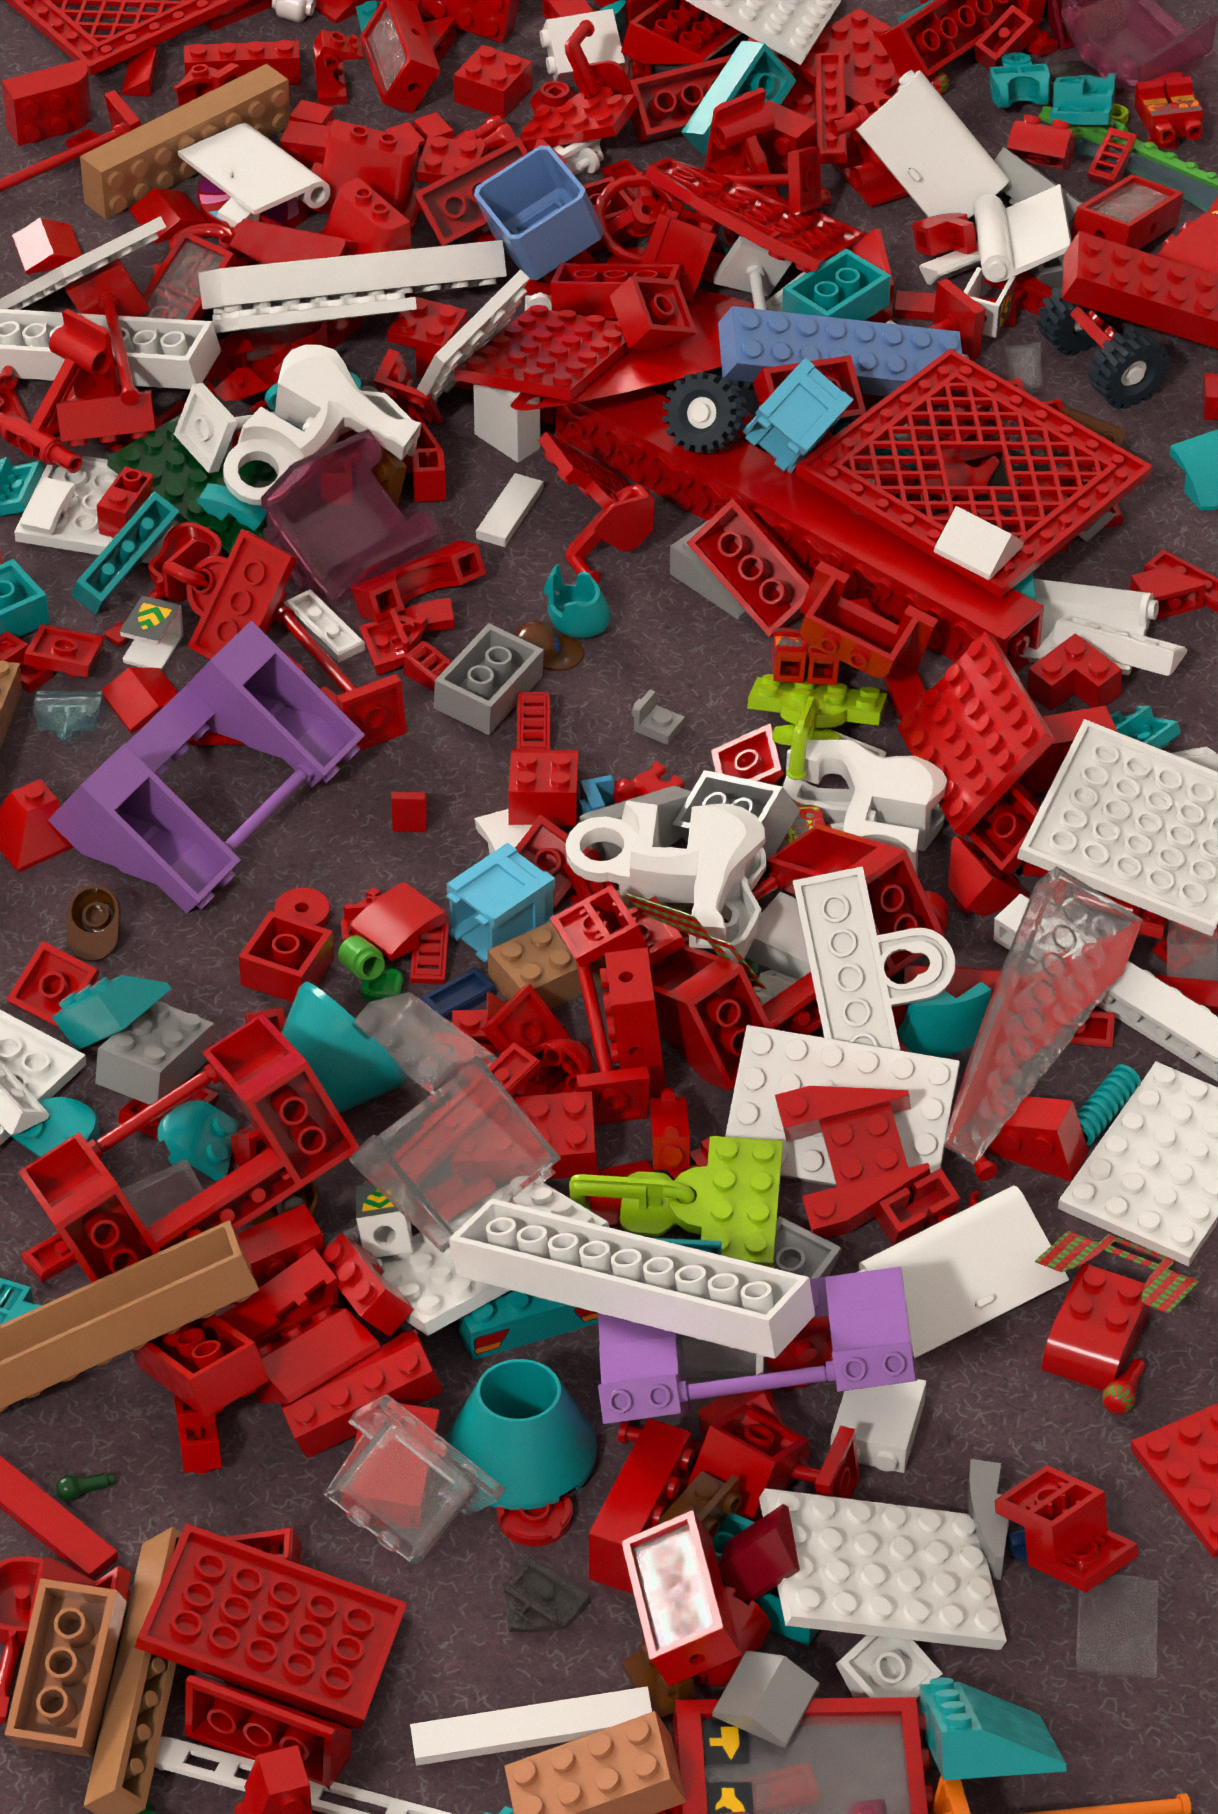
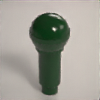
(72, 1487)

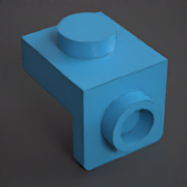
(595, 794)

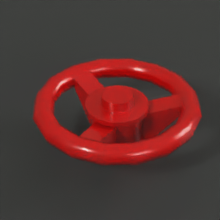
(636, 219)

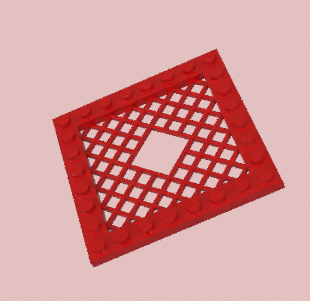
(107, 50)
(1114, 476)

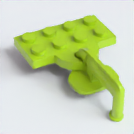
(812, 711)
(724, 1202)

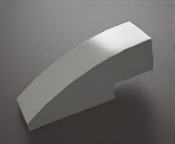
(990, 1527)

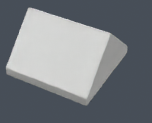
(976, 544)

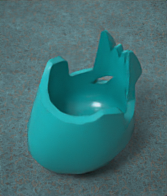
(577, 608)

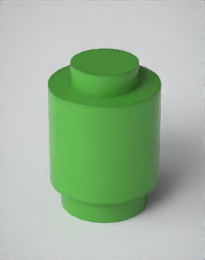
(361, 958)

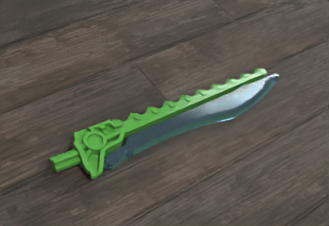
(1148, 162)

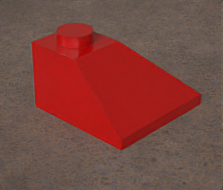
(25, 829)
(978, 881)

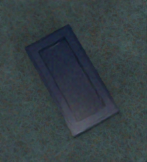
(459, 993)

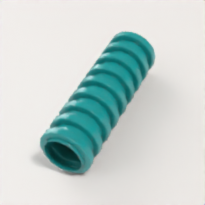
(1107, 1101)

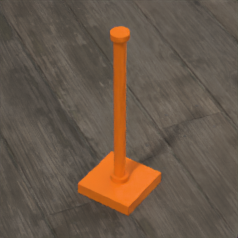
(952, 1800)

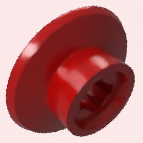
(551, 95)

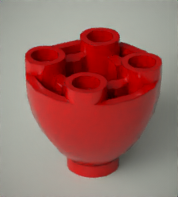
(561, 1063)

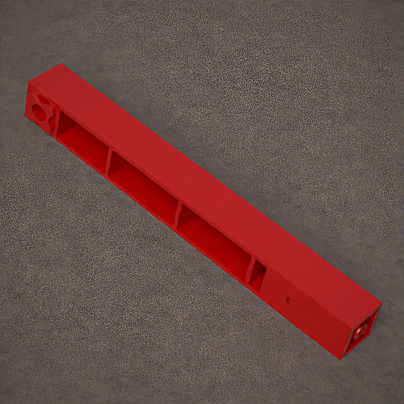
(808, 523)

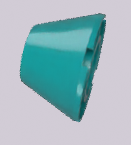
(338, 1051)
(525, 1434)

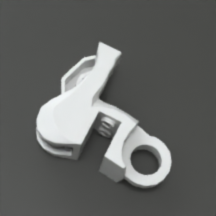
(323, 402)
(886, 798)
(713, 872)

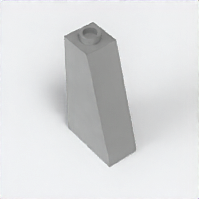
(669, 803)

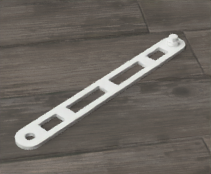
(174, 1753)

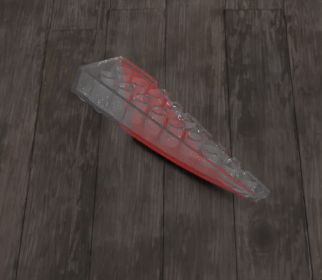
(1054, 976)

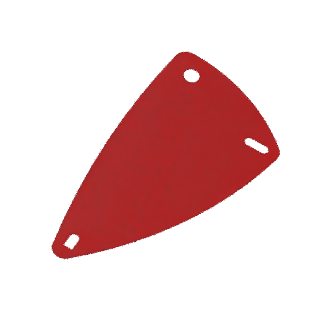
(650, 368)

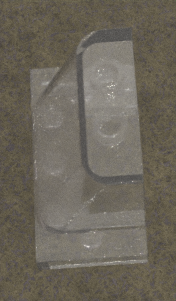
(407, 1480)

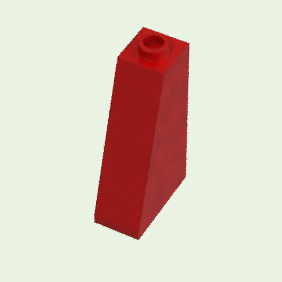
(279, 243)

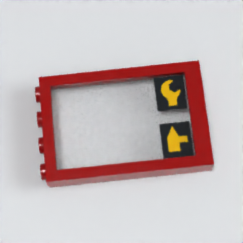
(835, 1758)

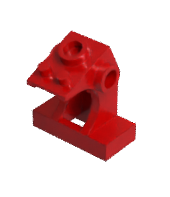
(340, 48)
(204, 79)

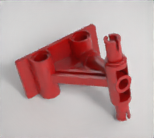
(735, 144)
(863, 167)
(84, 374)

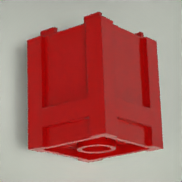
(682, 239)

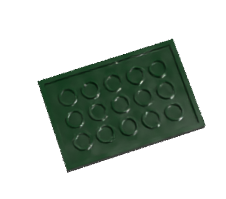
(182, 479)

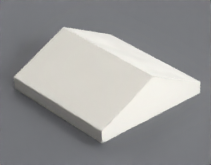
(886, 1668)

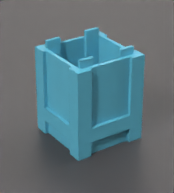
(797, 415)
(499, 900)

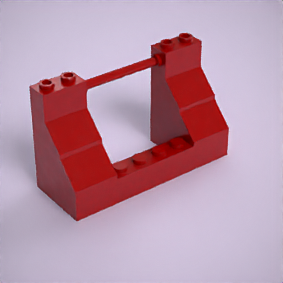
(709, 1000)
(281, 1103)

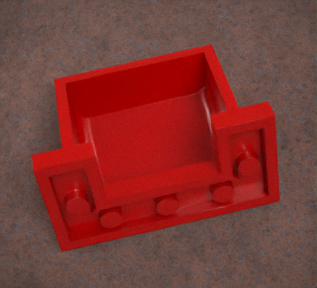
(378, 159)
(367, 220)
(1195, 244)
(857, 633)

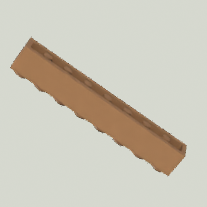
(135, 1699)

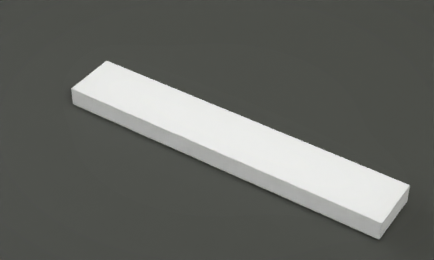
(525, 1725)

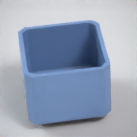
(539, 212)

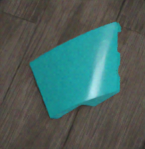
(1084, 99)
(1200, 462)
(945, 1023)

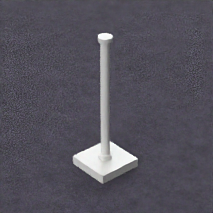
(750, 270)
(207, 427)

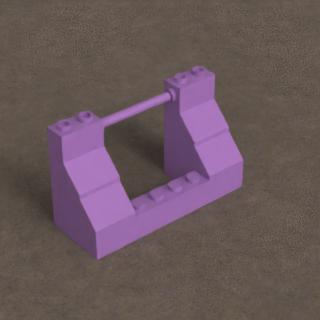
(243, 693)
(869, 1335)

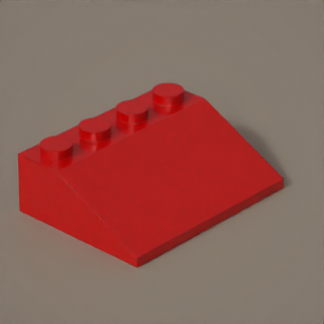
(675, 34)

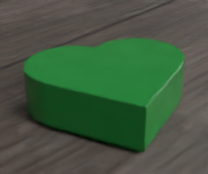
(386, 985)

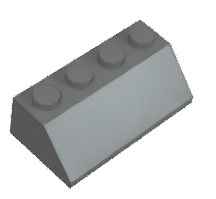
(1029, 181)

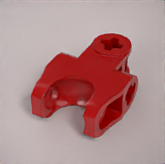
(957, 473)

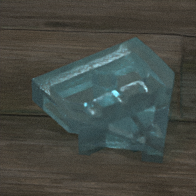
(67, 711)

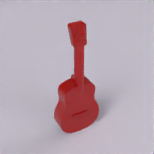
(174, 541)
(16, 1594)

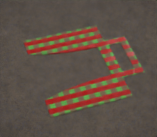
(690, 925)
(1162, 1289)

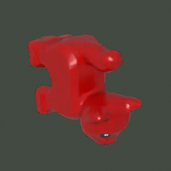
(644, 783)

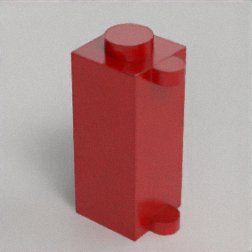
(669, 1131)

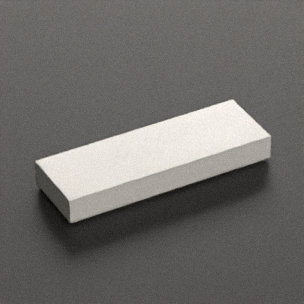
(509, 510)
(325, 626)

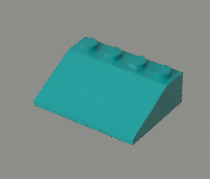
(984, 1735)

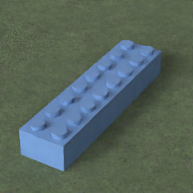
(880, 352)

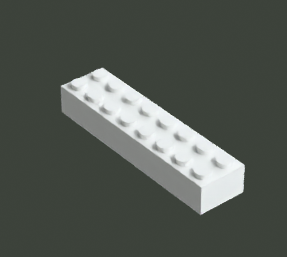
(157, 349)

